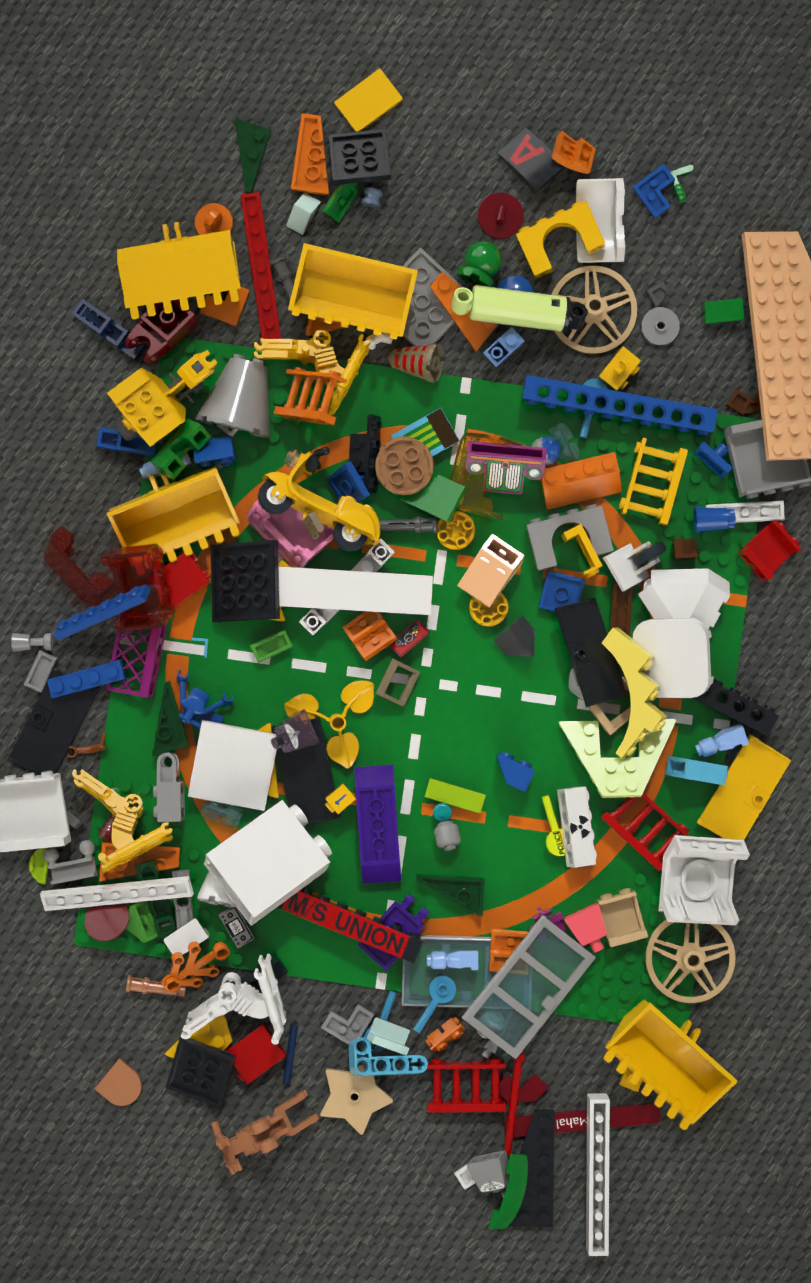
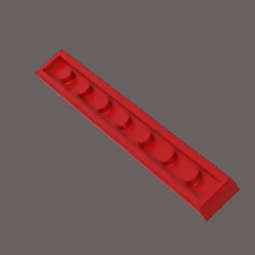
(260, 266)

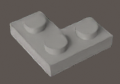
(348, 1029)

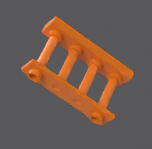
(310, 413)

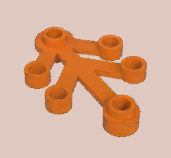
(176, 979)

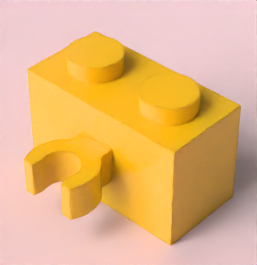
(620, 369)

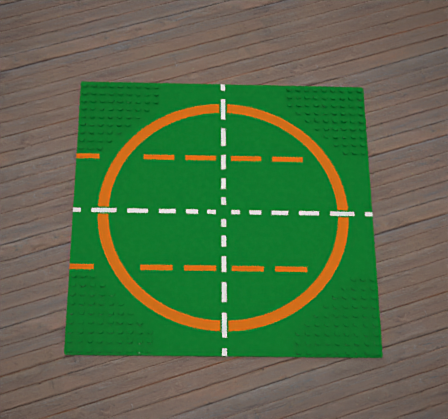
(464, 700)

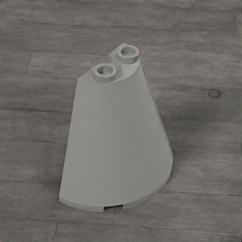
(239, 398)

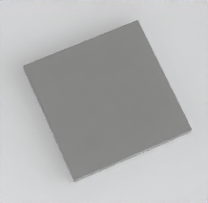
(426, 316)

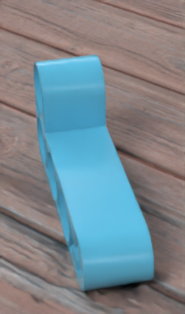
(388, 1062)

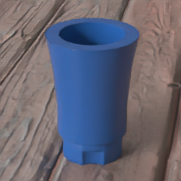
(713, 518)

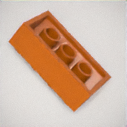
(581, 481)

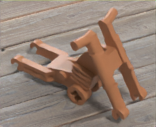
(260, 1134)

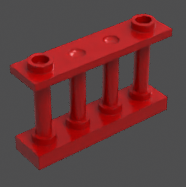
(640, 845)
(457, 1104)

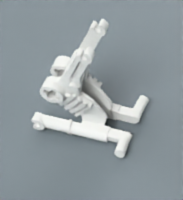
(244, 1000)

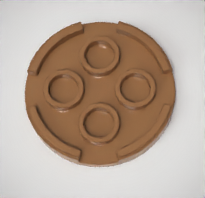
(404, 466)

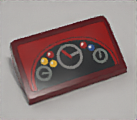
(409, 638)

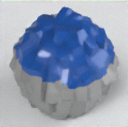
(552, 449)

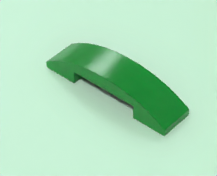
(514, 1194)

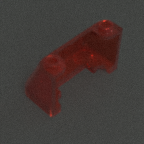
(90, 591)

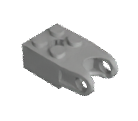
(169, 790)

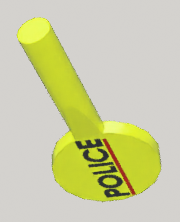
(555, 838)

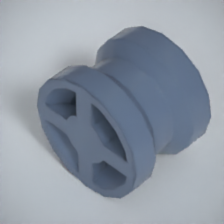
(372, 197)

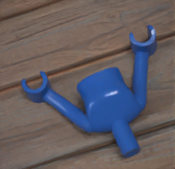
(197, 700)

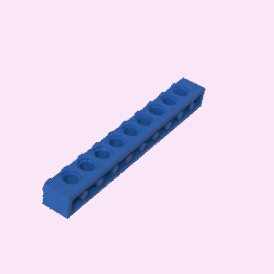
(706, 415)

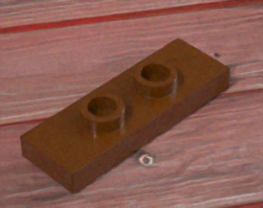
(621, 608)

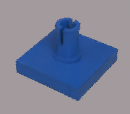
(348, 483)

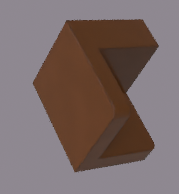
(684, 549)

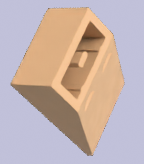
(491, 570)

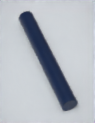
(290, 1054)

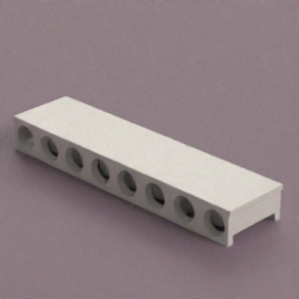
(355, 590)

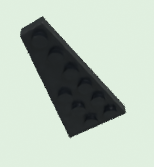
(538, 1145)

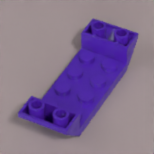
(377, 824)

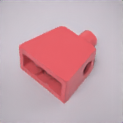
(588, 926)

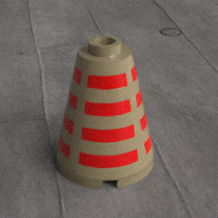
(419, 361)

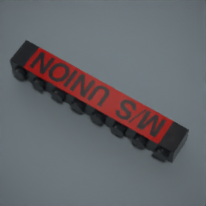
(354, 924)

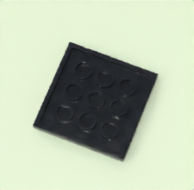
(245, 581)

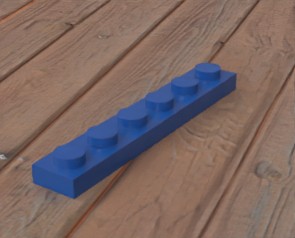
(102, 612)

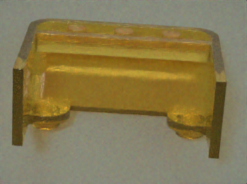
(474, 497)

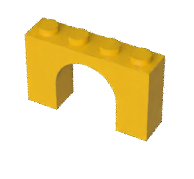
(578, 218)

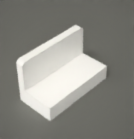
(180, 939)

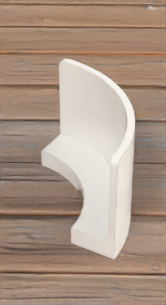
(607, 206)

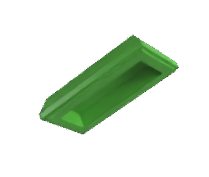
(271, 646)

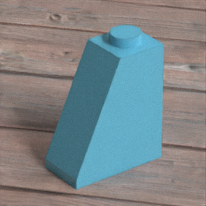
(696, 770)

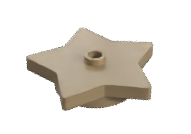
(358, 1111)

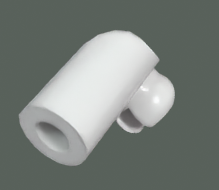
(375, 339)

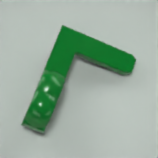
(677, 187)

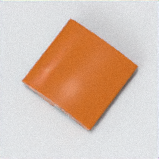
(573, 154)
(369, 633)
(502, 946)

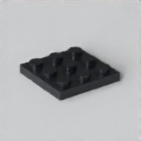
(359, 157)
(200, 1071)

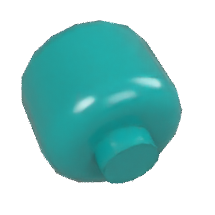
(442, 812)

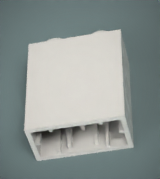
(268, 861)

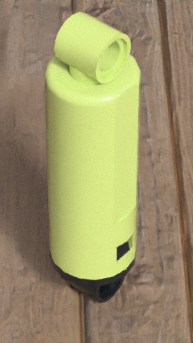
(519, 308)

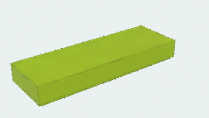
(455, 795)

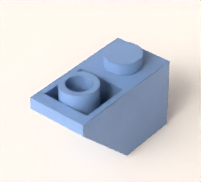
(504, 347)

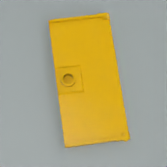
(745, 791)

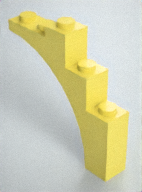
(642, 689)

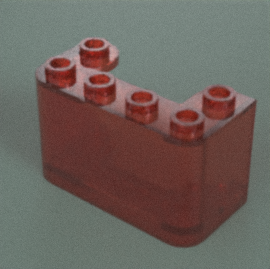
(135, 567)

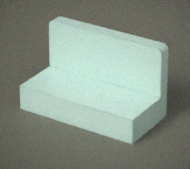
(389, 1036)

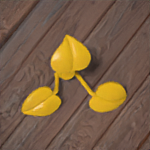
(359, 698)

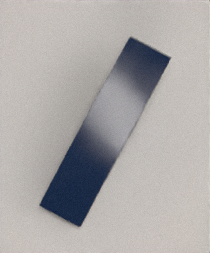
(106, 328)

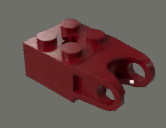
(161, 331)

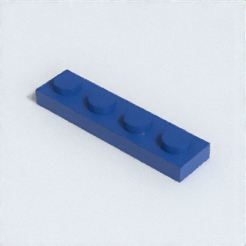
(86, 679)

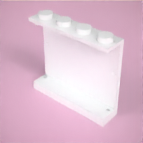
(32, 812)

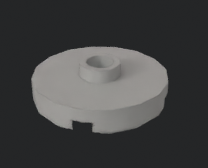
(653, 333)

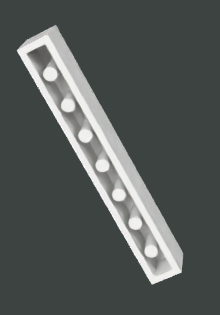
(597, 1175)

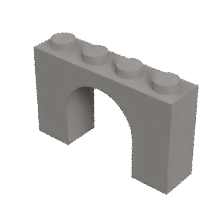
(541, 533)

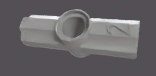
(184, 912)

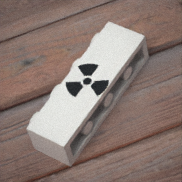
(576, 827)

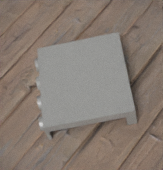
(750, 466)

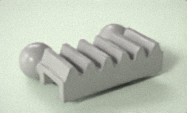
(73, 869)

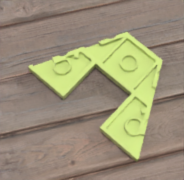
(616, 775)

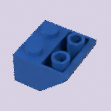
(216, 452)
(515, 773)

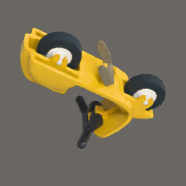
(351, 521)

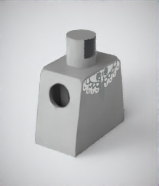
(490, 1172)

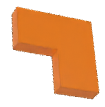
(227, 311)

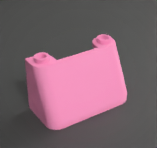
(293, 538)

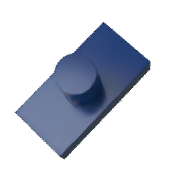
(713, 458)

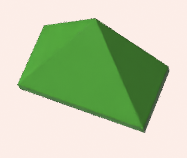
(141, 922)

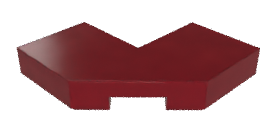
(528, 1092)

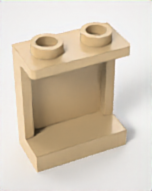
(622, 917)

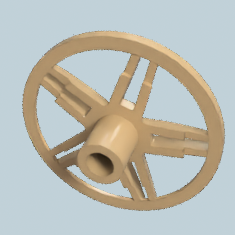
(598, 309)
(690, 959)

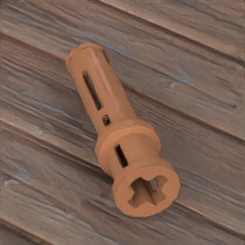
(147, 986)

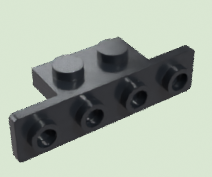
(364, 452)

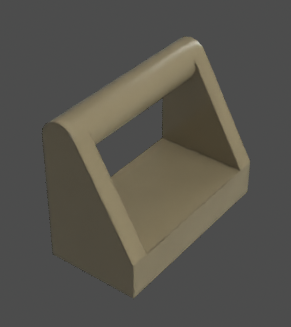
(387, 678)

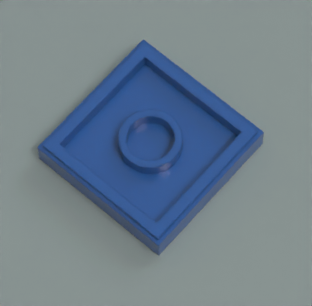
(560, 590)

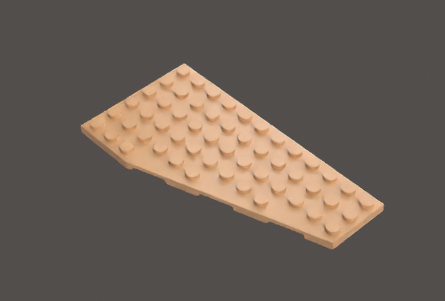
(781, 331)

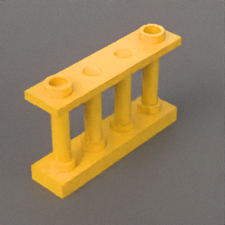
(672, 477)

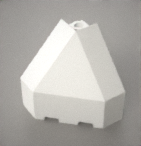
(685, 594)

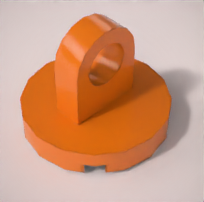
(213, 219)

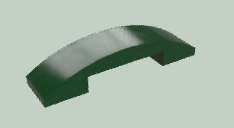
(161, 909)

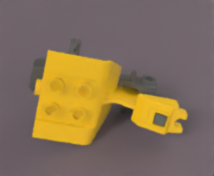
(151, 406)

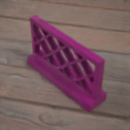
(151, 663)

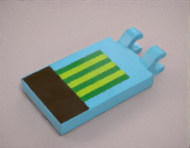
(432, 431)

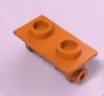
(440, 1040)

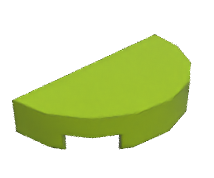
(39, 866)

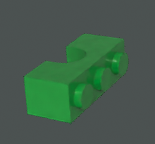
(188, 436)

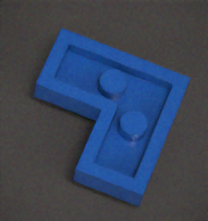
(649, 190)

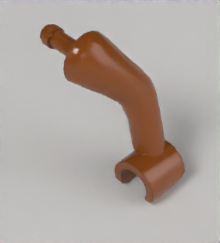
(89, 749)

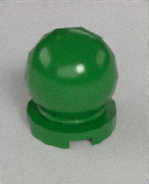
(481, 263)

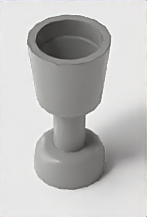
(24, 642)

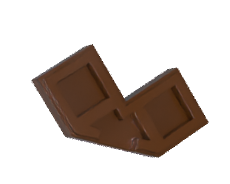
(744, 404)

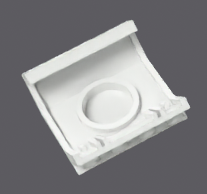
(700, 879)

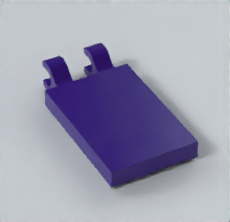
(400, 916)

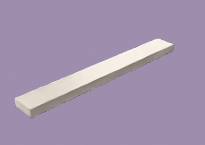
(117, 893)

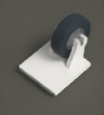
(627, 566)

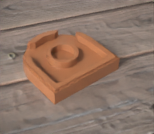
(120, 1084)

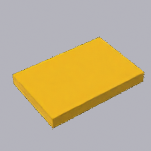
(368, 101)

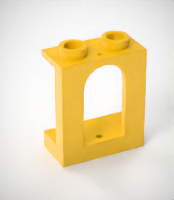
(586, 547)

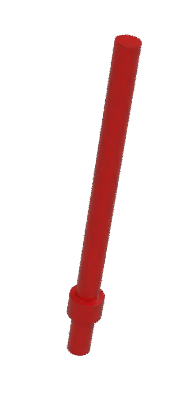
(513, 1102)

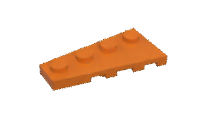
(310, 162)
(474, 331)
(164, 856)

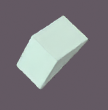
(303, 213)

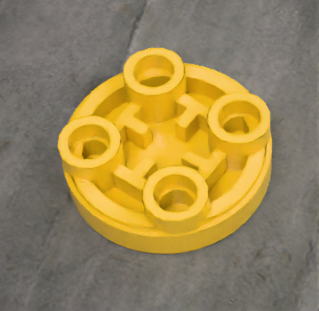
(457, 533)
(490, 615)

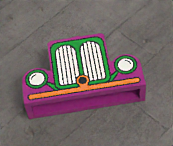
(505, 465)

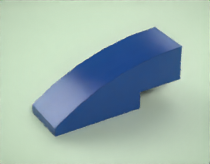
(112, 440)

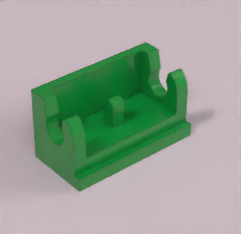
(723, 310)

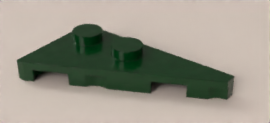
(252, 145)
(170, 729)
(463, 890)

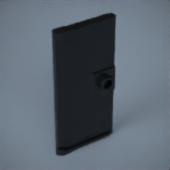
(590, 659)
(51, 728)
(309, 778)

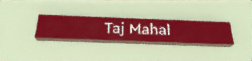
(577, 1119)

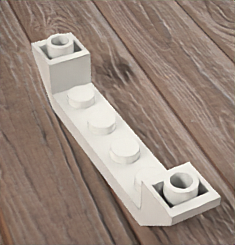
(371, 562)

